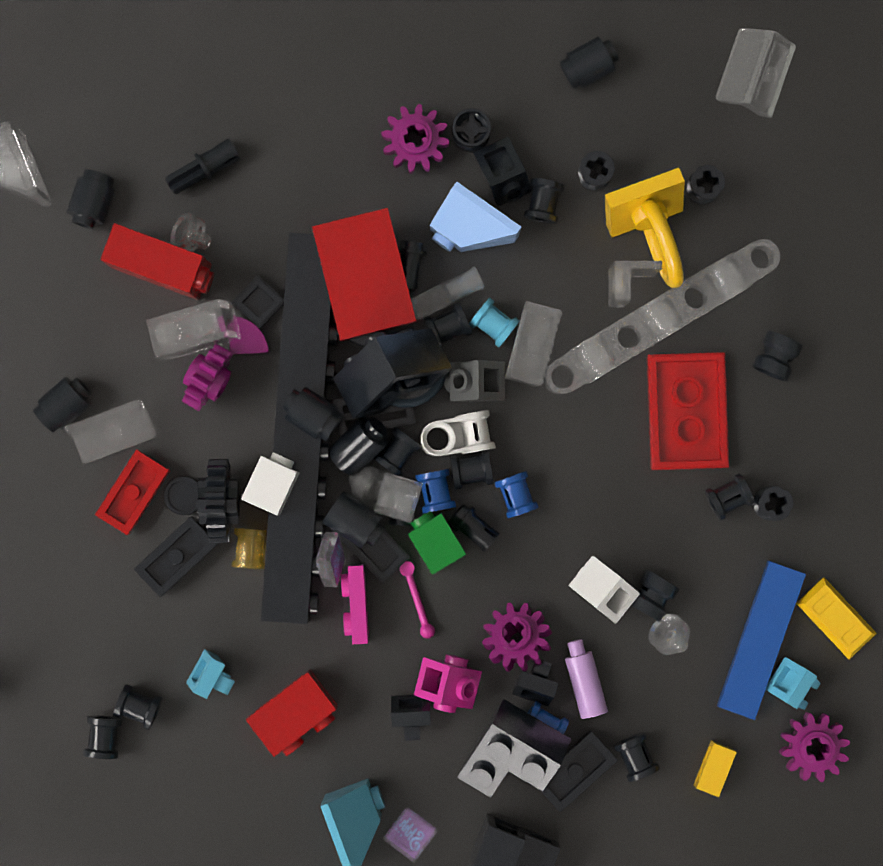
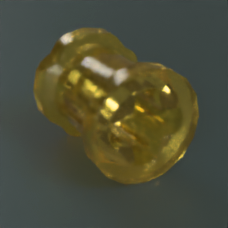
(249, 548)

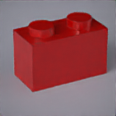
(292, 714)

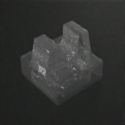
(398, 497)

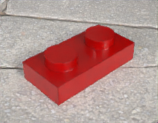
(132, 492)

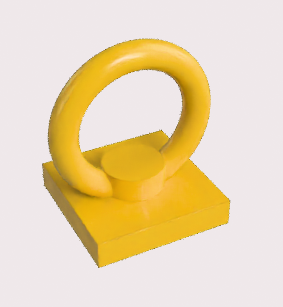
(647, 208)

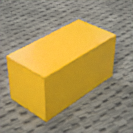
(714, 768)

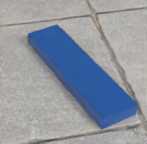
(761, 640)

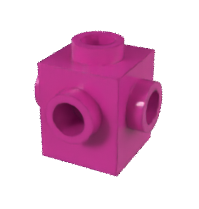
(448, 683)

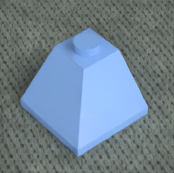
(471, 223)

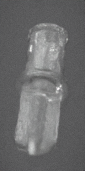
(447, 293)

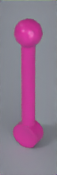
(427, 630)

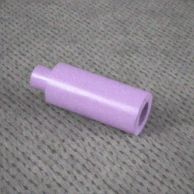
(585, 681)

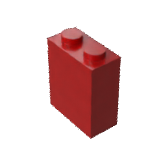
(157, 262)

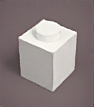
(271, 483)
(604, 589)

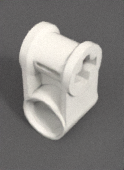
(460, 434)

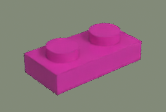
(354, 587)

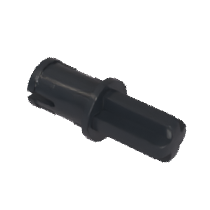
(203, 166)

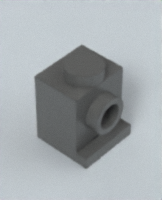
(466, 381)

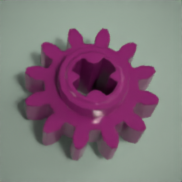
(422, 126)
(207, 377)
(527, 626)
(826, 755)

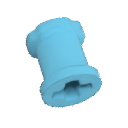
(494, 322)

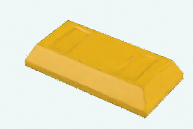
(836, 618)

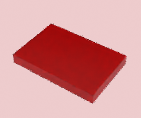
(364, 274)
(687, 411)

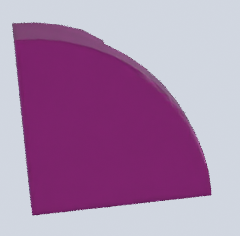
(251, 340)

